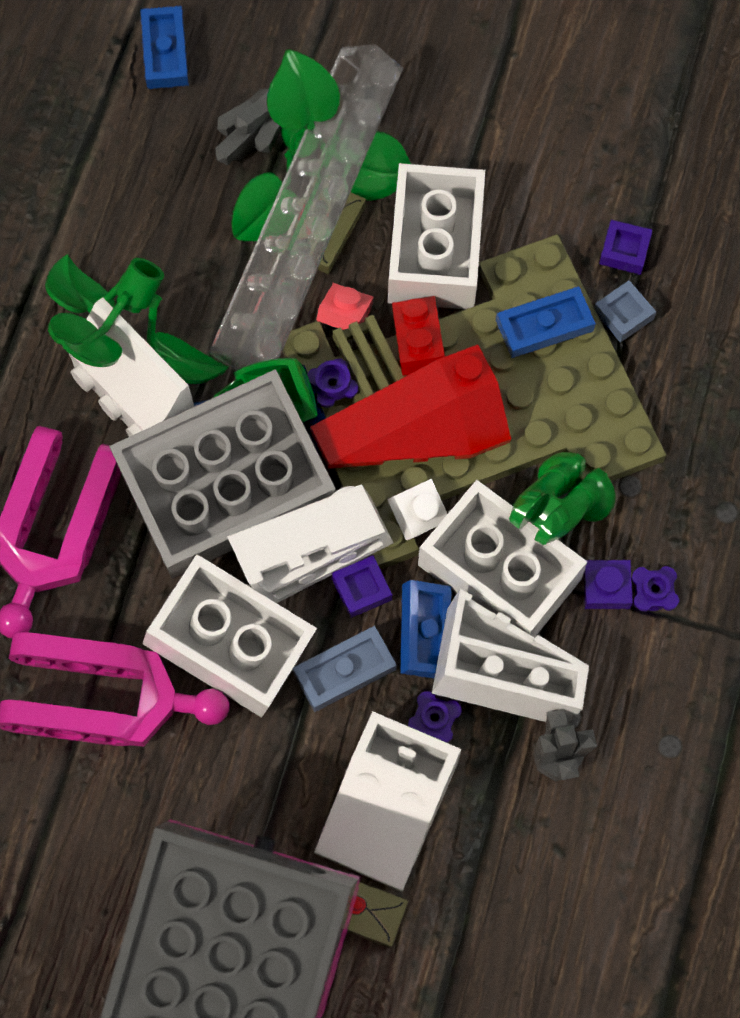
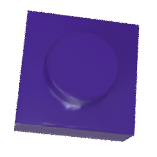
(625, 247)
(607, 584)
(361, 586)

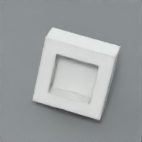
(418, 509)

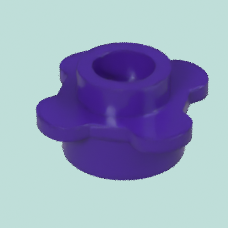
(332, 370)
(645, 598)
(447, 713)

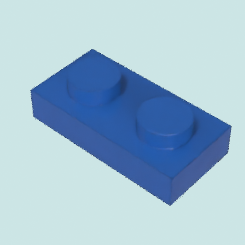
(164, 47)
(545, 322)
(422, 626)

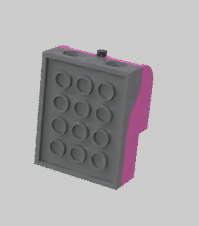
(229, 931)

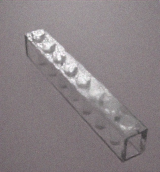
(306, 211)

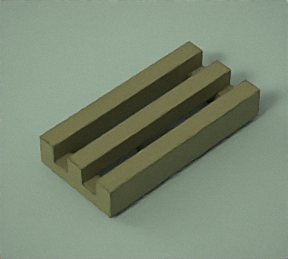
(356, 332)

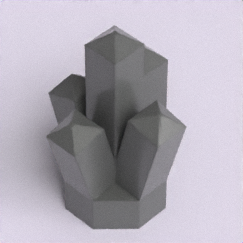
(247, 128)
(561, 749)

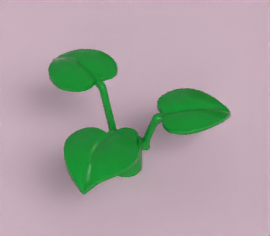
(295, 99)
(135, 292)

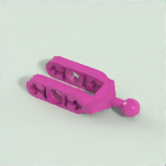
(39, 572)
(105, 659)

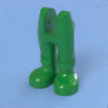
(554, 516)

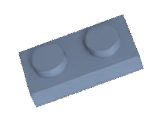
(344, 668)

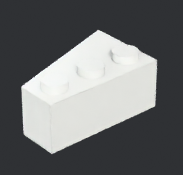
(310, 543)
(503, 667)

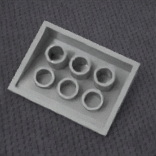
(221, 470)

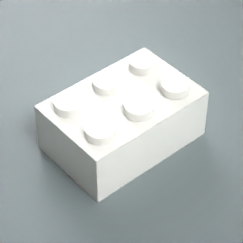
(436, 235)
(498, 562)
(228, 635)

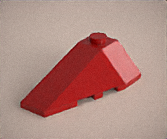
(431, 413)

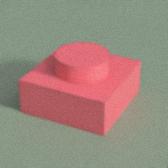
(344, 306)

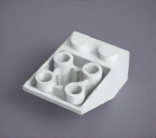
(387, 801)

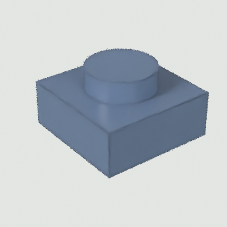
(624, 311)

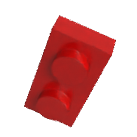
(417, 333)

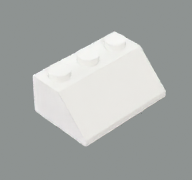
(140, 385)

